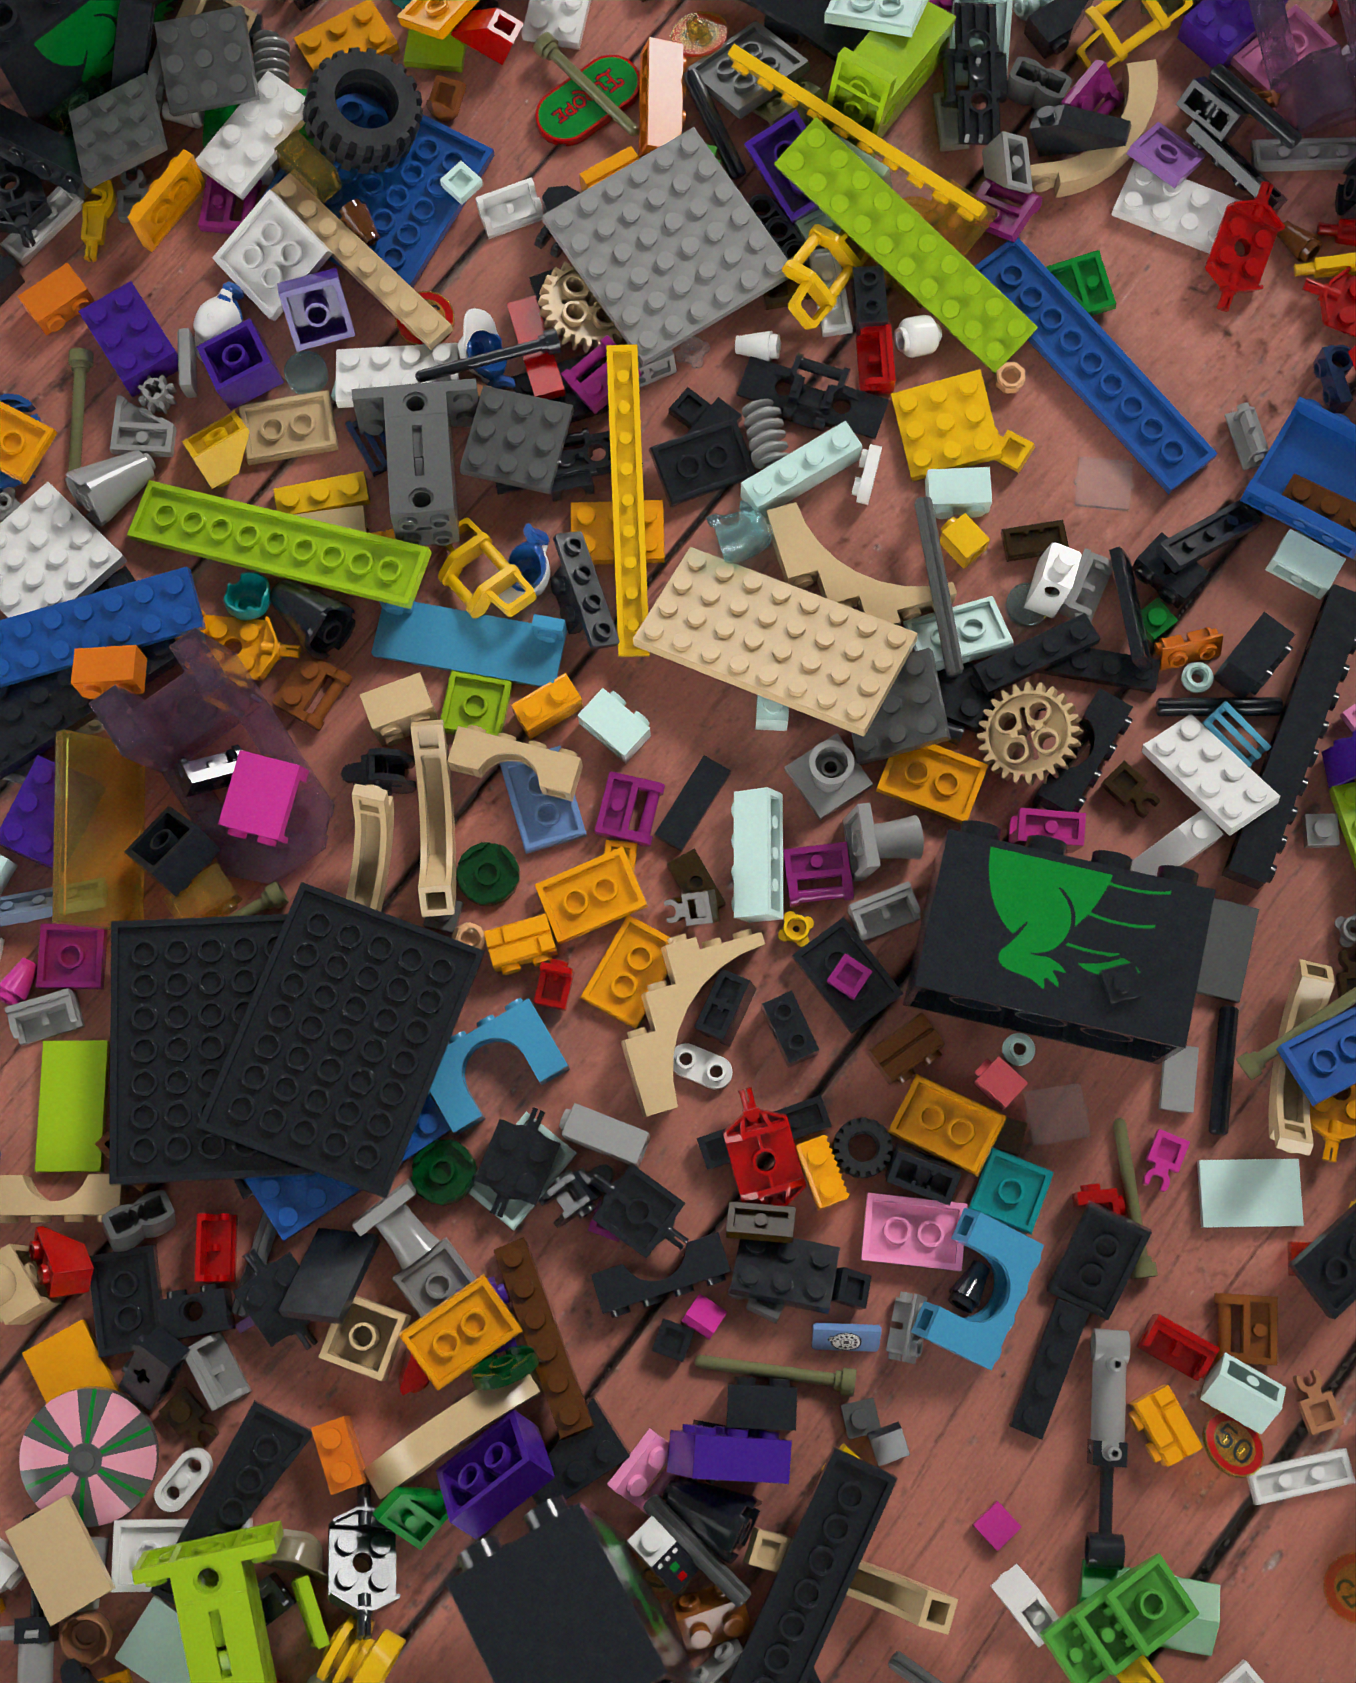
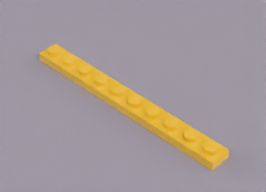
(866, 141)
(627, 495)

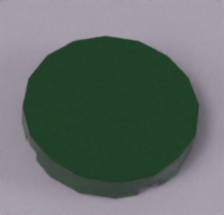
(488, 874)
(443, 1172)
(502, 1371)

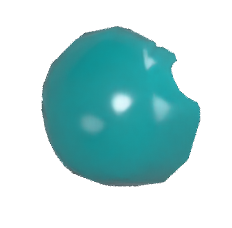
(248, 597)

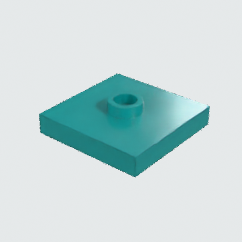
(1011, 1190)

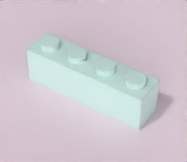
(802, 469)
(757, 855)

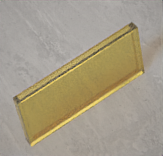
(95, 821)

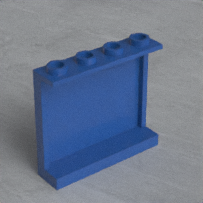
(1319, 449)

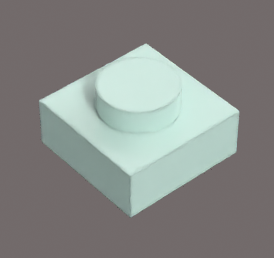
(461, 182)

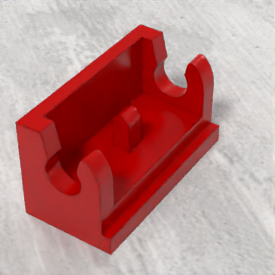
(876, 360)
(216, 1247)
(1177, 1347)

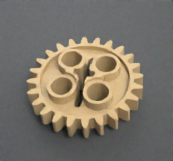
(560, 302)
(1056, 724)

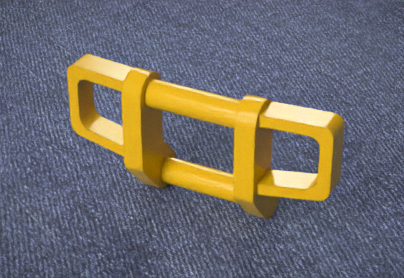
(1120, 51)
(810, 281)
(491, 588)

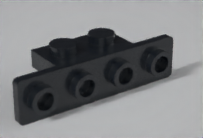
(580, 592)

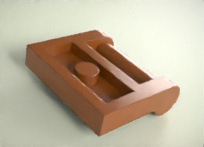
(304, 685)
(1257, 1328)

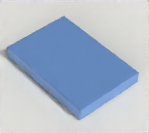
(540, 817)

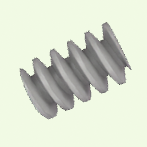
(271, 55)
(762, 432)

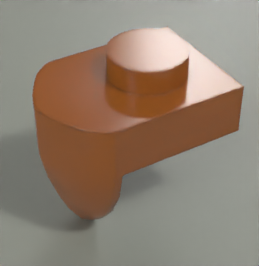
(446, 98)

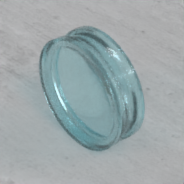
(306, 372)
(1015, 608)

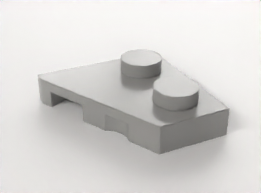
(141, 430)

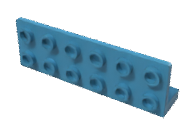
(478, 646)

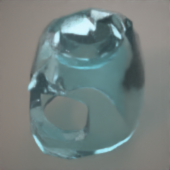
(741, 533)

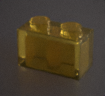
(308, 166)
(208, 895)

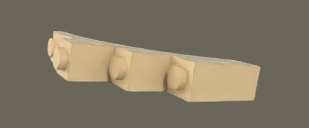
(806, 560)
(688, 968)

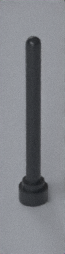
(546, 343)

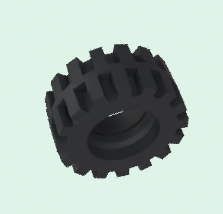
(881, 1138)

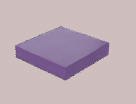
(1166, 154)

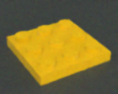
(946, 424)

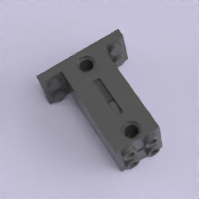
(420, 452)

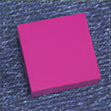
(704, 1316)
(997, 1525)

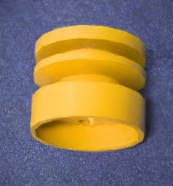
(360, 1659)

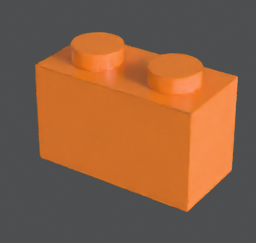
(56, 299)
(103, 667)
(340, 1454)

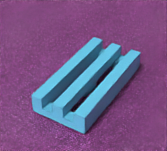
(1255, 753)

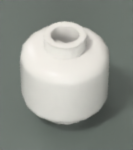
(918, 336)

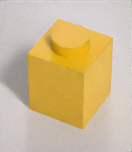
(963, 540)

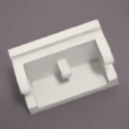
(509, 208)

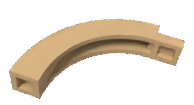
(1095, 166)
(437, 821)
(371, 845)
(1287, 1102)
(446, 1432)
(871, 1584)

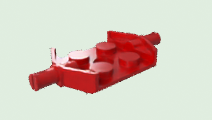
(1256, 227)
(1336, 301)
(761, 1132)

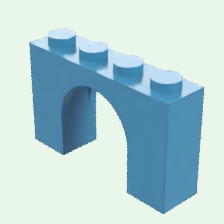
(517, 1026)
(1012, 1262)

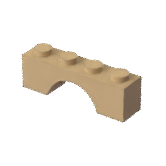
(476, 752)
(22, 1199)

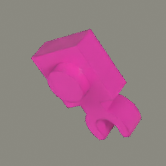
(1166, 1154)

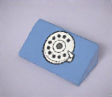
(846, 1337)

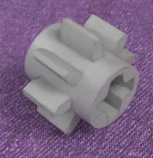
(157, 394)

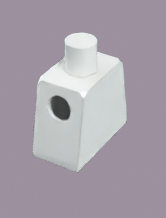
(1054, 569)

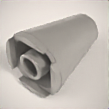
(110, 484)

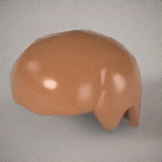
(86, 1636)

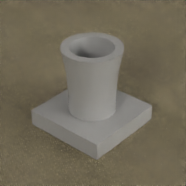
(825, 790)
(872, 841)
(398, 1225)

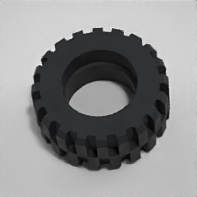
(374, 77)

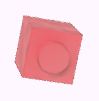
(999, 1082)

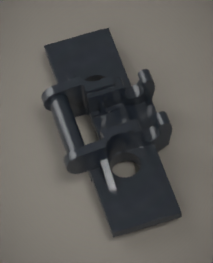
(985, 74)
(811, 405)
(575, 465)

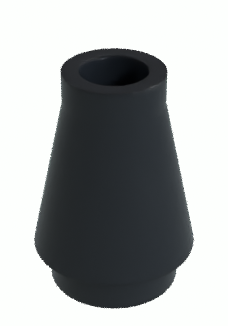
(969, 1287)

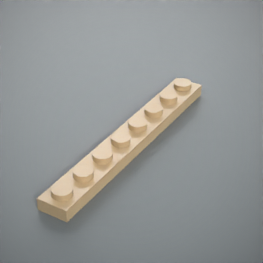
(365, 264)

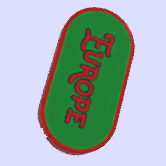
(571, 115)

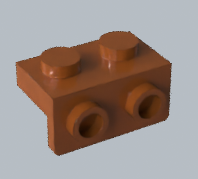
(709, 1618)

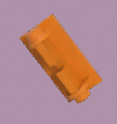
(1201, 645)

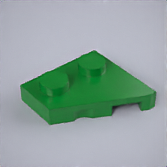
(1086, 281)
(413, 1513)

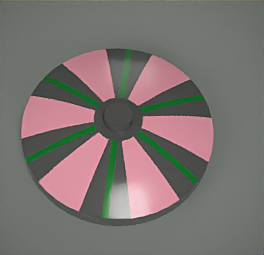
(91, 1448)

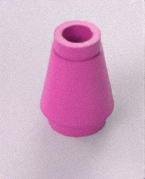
(17, 983)

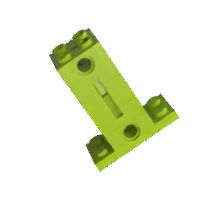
(888, 71)
(220, 1608)

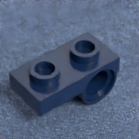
(1335, 387)

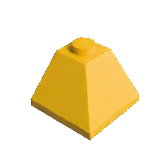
(219, 449)

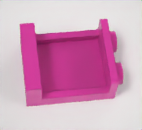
(261, 797)
(1056, 824)

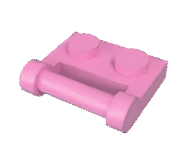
(641, 1469)

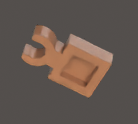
(1318, 1407)

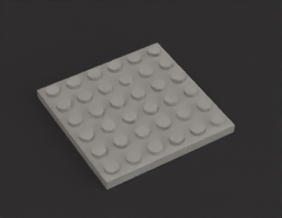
(667, 245)

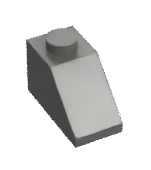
(1008, 162)

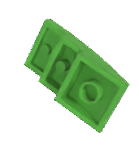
(1120, 1622)

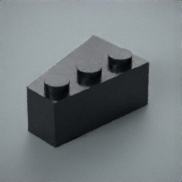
(584, 1457)

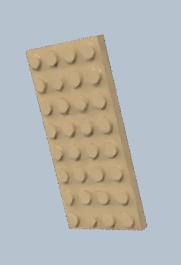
(776, 640)

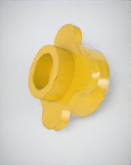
(792, 920)

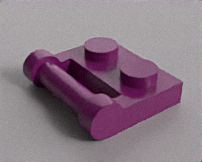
(1092, 88)
(219, 207)
(1010, 219)
(594, 389)
(619, 805)
(814, 864)

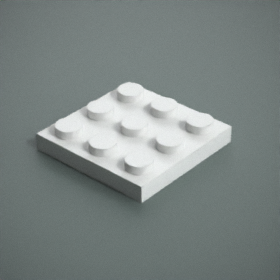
(268, 250)

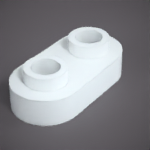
(869, 461)
(700, 1067)
(184, 1478)

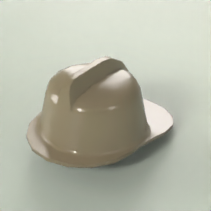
(299, 1553)

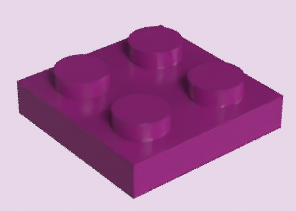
(71, 957)

